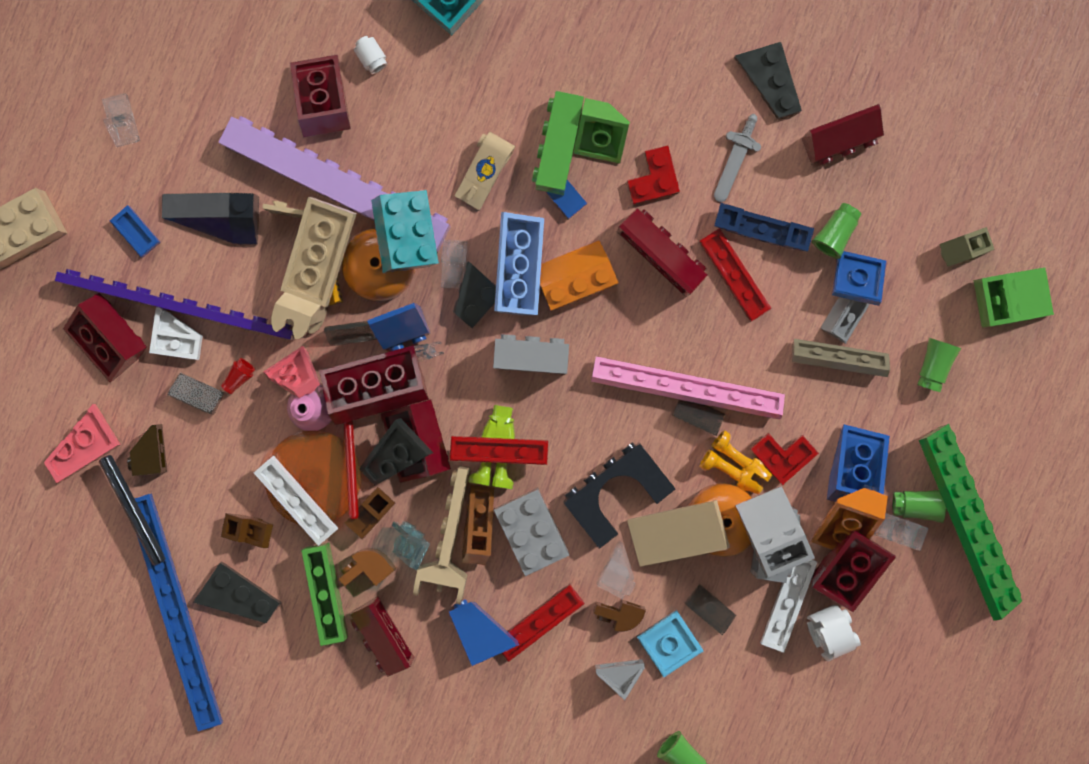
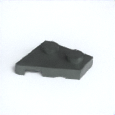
(475, 296)

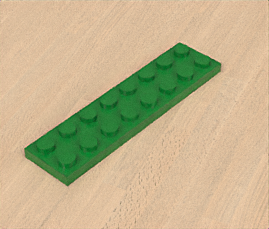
(971, 521)

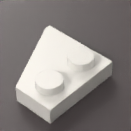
(174, 337)

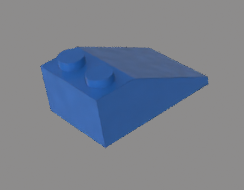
(400, 327)
(858, 462)

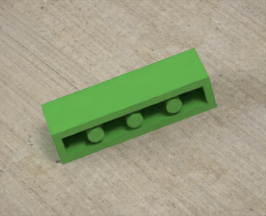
(559, 142)
(324, 594)

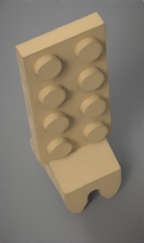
(313, 267)
(444, 571)

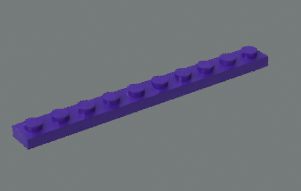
(167, 301)

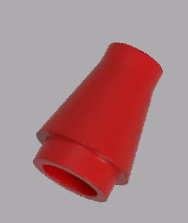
(238, 374)

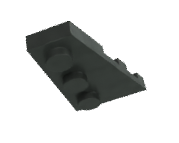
(772, 78)
(394, 453)
(237, 595)

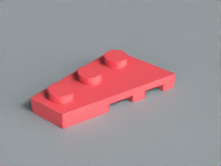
(295, 373)
(82, 446)

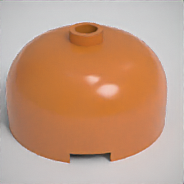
(368, 280)
(727, 497)

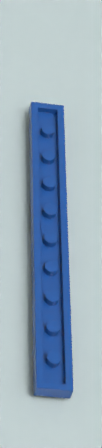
(179, 625)

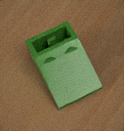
(1013, 297)

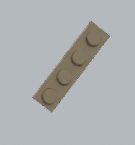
(840, 358)

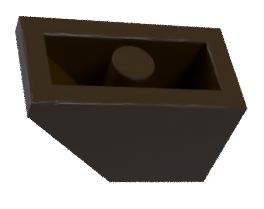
(149, 453)

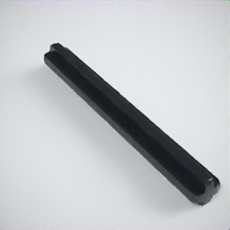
(132, 510)

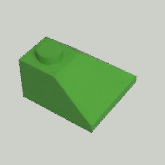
(601, 132)

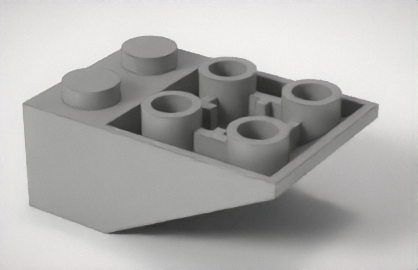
(774, 532)

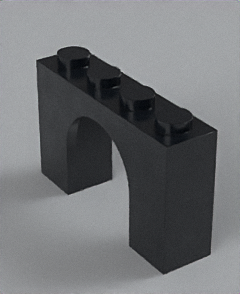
(584, 501)

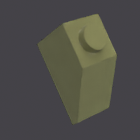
(966, 247)

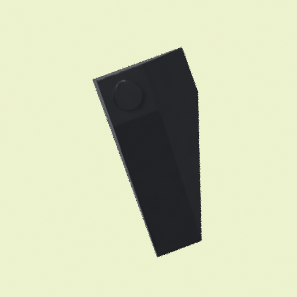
(220, 215)

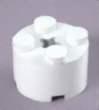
(833, 632)

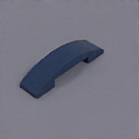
(763, 228)

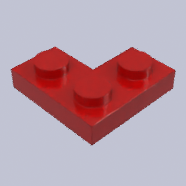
(661, 180)
(787, 462)

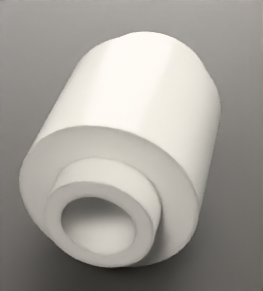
(370, 54)

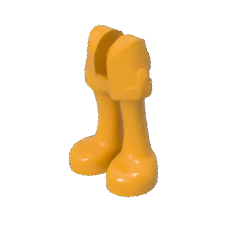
(749, 466)

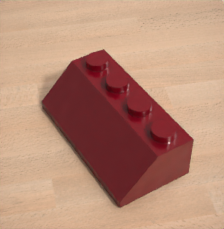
(662, 252)
(373, 385)

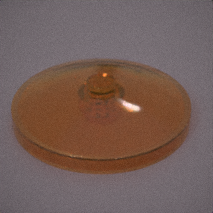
(319, 467)

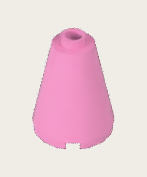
(315, 416)

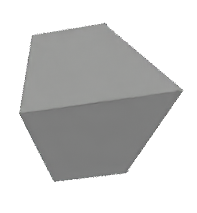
(621, 675)

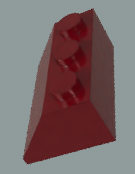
(844, 135)
(104, 336)
(423, 422)
(382, 637)

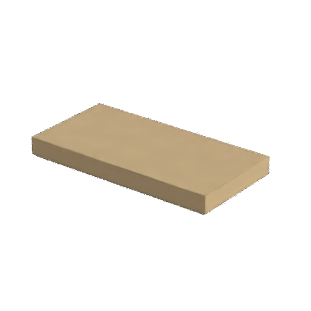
(678, 533)

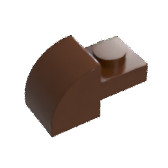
(370, 513)
(247, 530)
(625, 617)

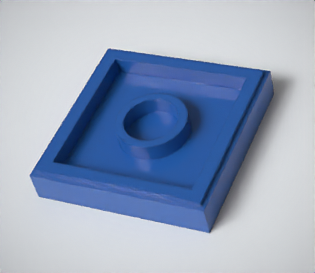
(859, 278)

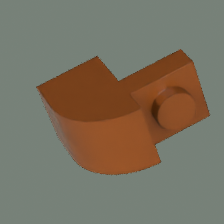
(372, 562)

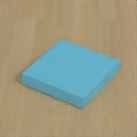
(670, 643)

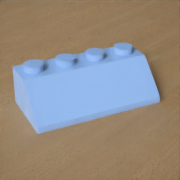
(519, 264)

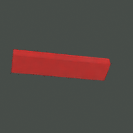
(735, 275)
(499, 450)
(544, 620)

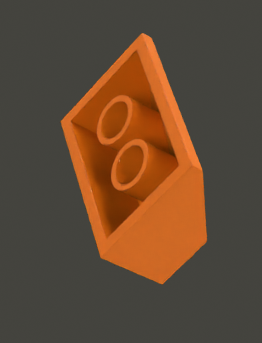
(576, 275)
(857, 511)

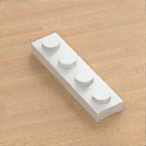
(295, 500)
(787, 606)

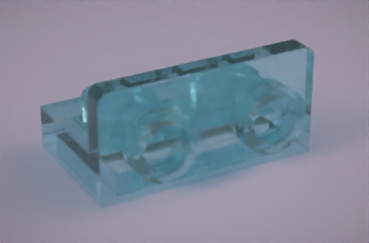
(410, 544)

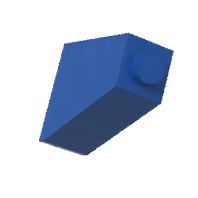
(480, 633)

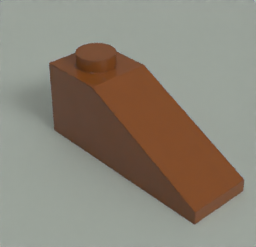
(478, 525)

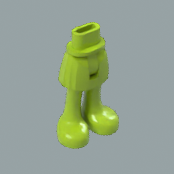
(498, 426)

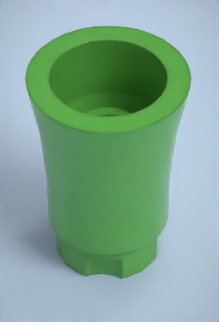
(837, 231)
(937, 364)
(920, 505)
(678, 751)

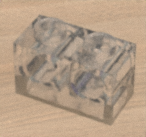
(902, 531)

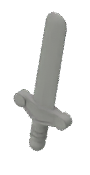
(742, 143)

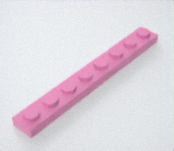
(688, 388)

